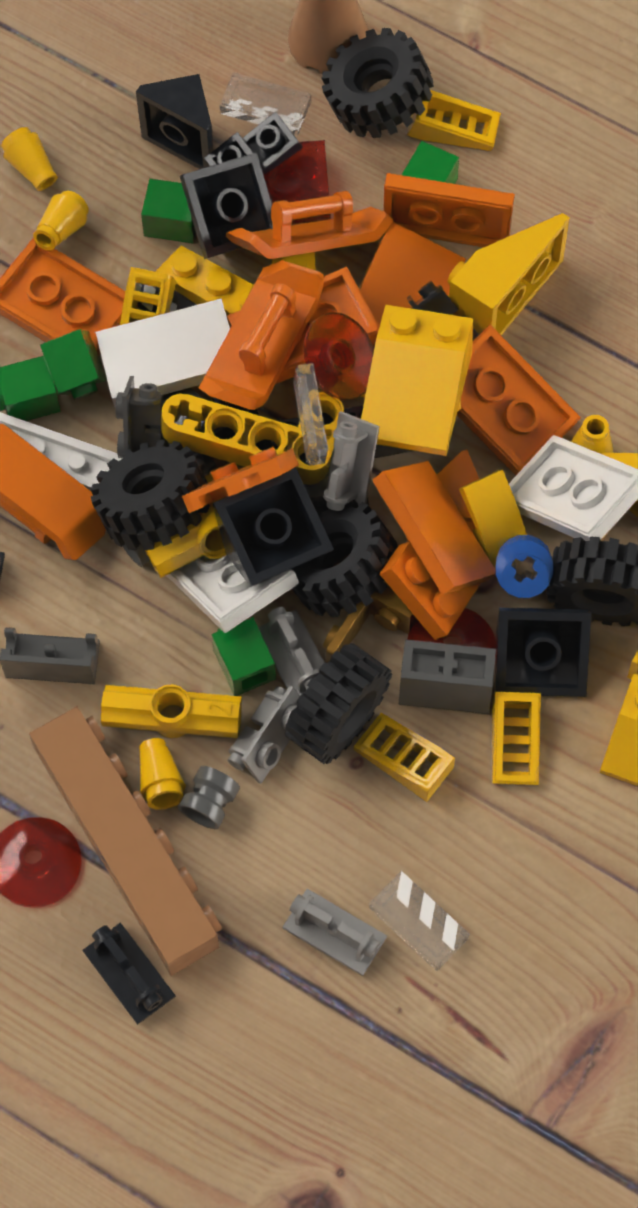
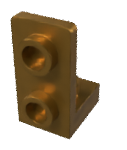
(387, 611)

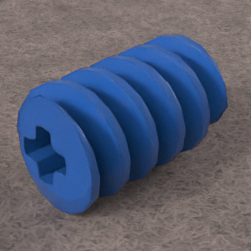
(528, 583)

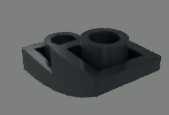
(270, 140)

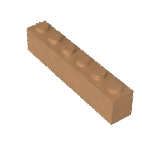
(125, 840)

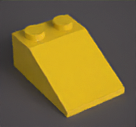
(508, 274)
(417, 378)

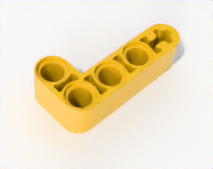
(248, 430)

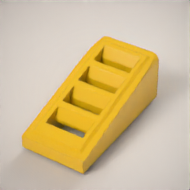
(437, 131)
(133, 295)
(516, 700)
(421, 786)

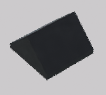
(177, 118)
(227, 199)
(271, 528)
(543, 651)

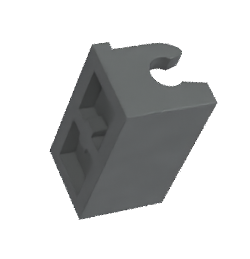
(50, 657)
(447, 676)

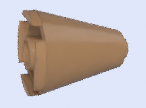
(321, 28)

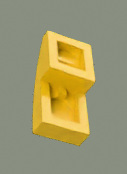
(493, 512)

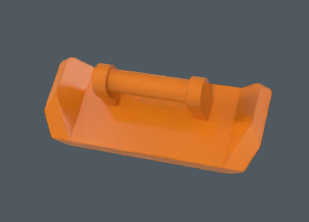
(342, 231)
(263, 335)
(46, 497)

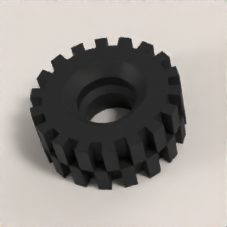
(364, 65)
(144, 493)
(370, 545)
(596, 578)
(338, 703)

